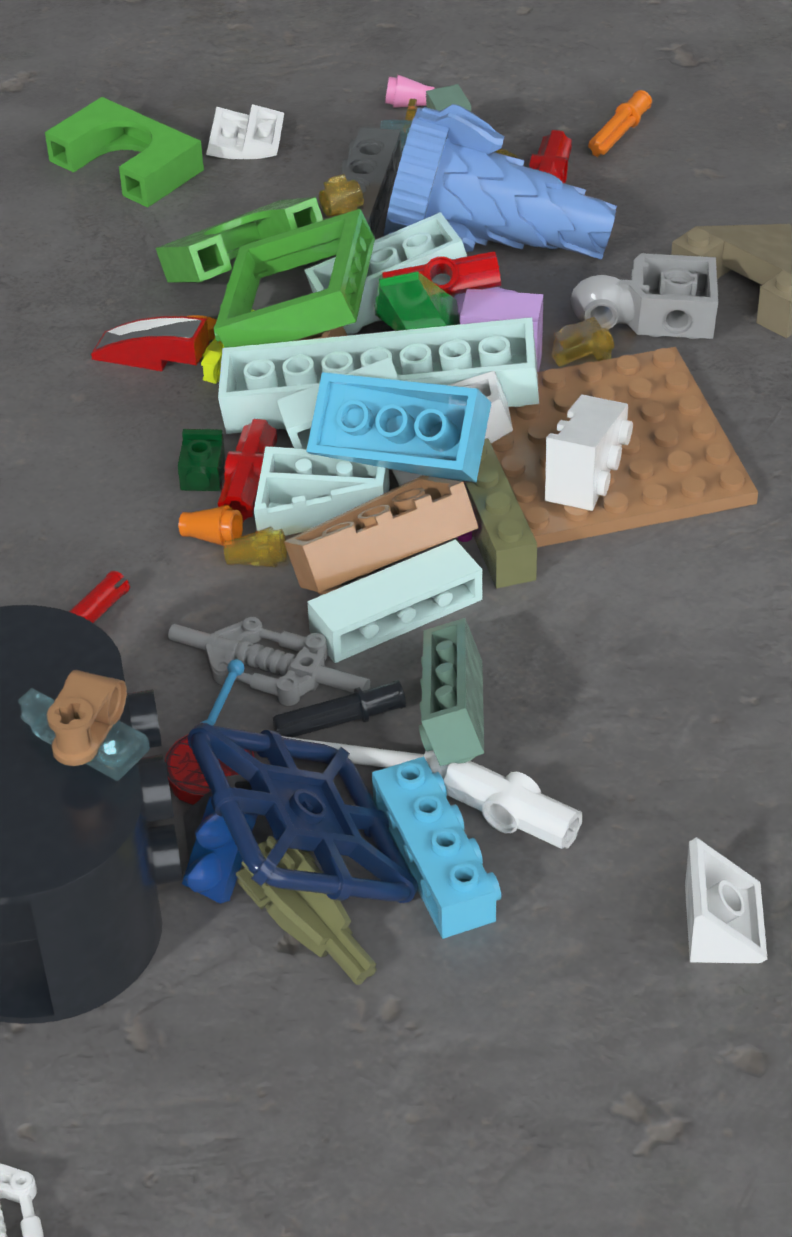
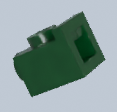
(201, 460)

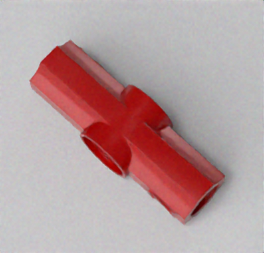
(553, 155)
(468, 272)
(245, 466)

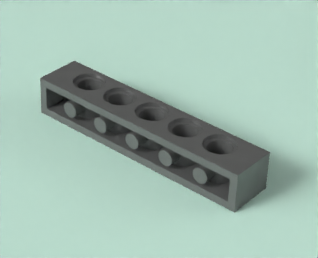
(374, 165)

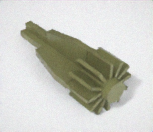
(310, 916)

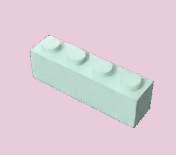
(396, 600)

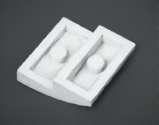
(244, 135)

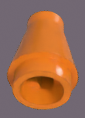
(212, 524)

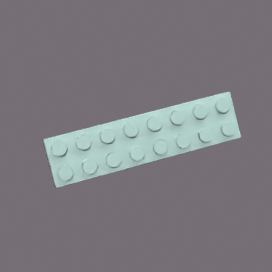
(263, 373)

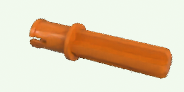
(626, 116)

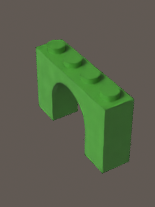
(166, 154)
(211, 249)

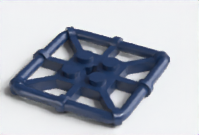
(302, 813)

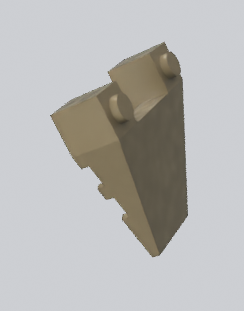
(755, 252)

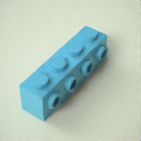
(436, 847)

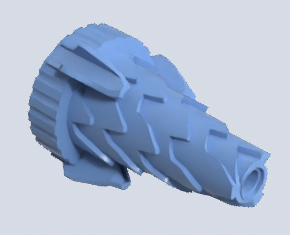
(489, 195)

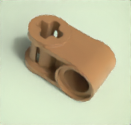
(84, 715)

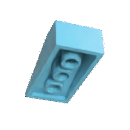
(400, 425)

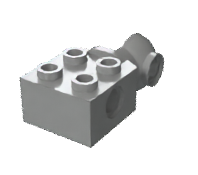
(662, 298)

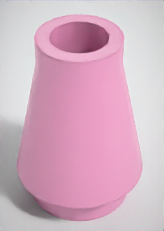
(402, 89)

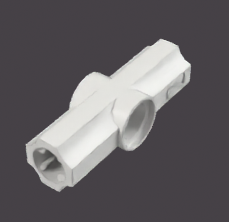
(513, 803)

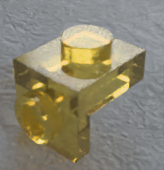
(581, 340)

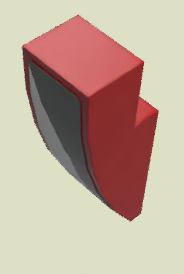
(154, 342)

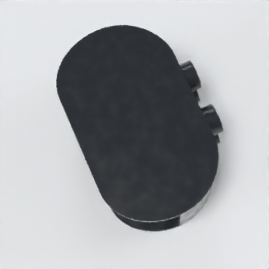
(73, 841)

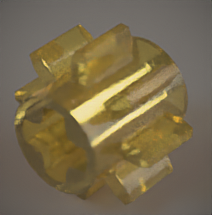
(340, 196)

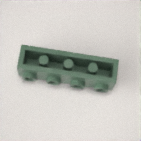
(452, 694)

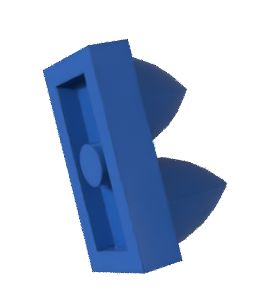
(214, 857)

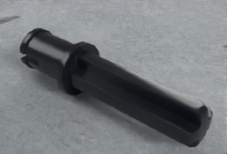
(341, 710)

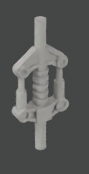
(298, 672)

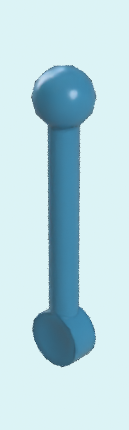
(235, 669)

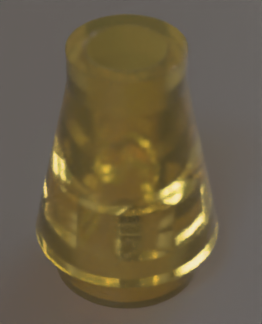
(258, 548)

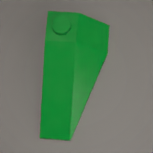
(414, 303)

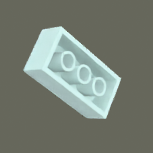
(399, 250)

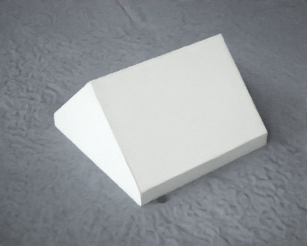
(722, 909)

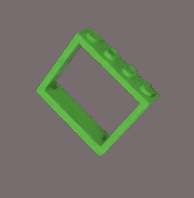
(344, 236)

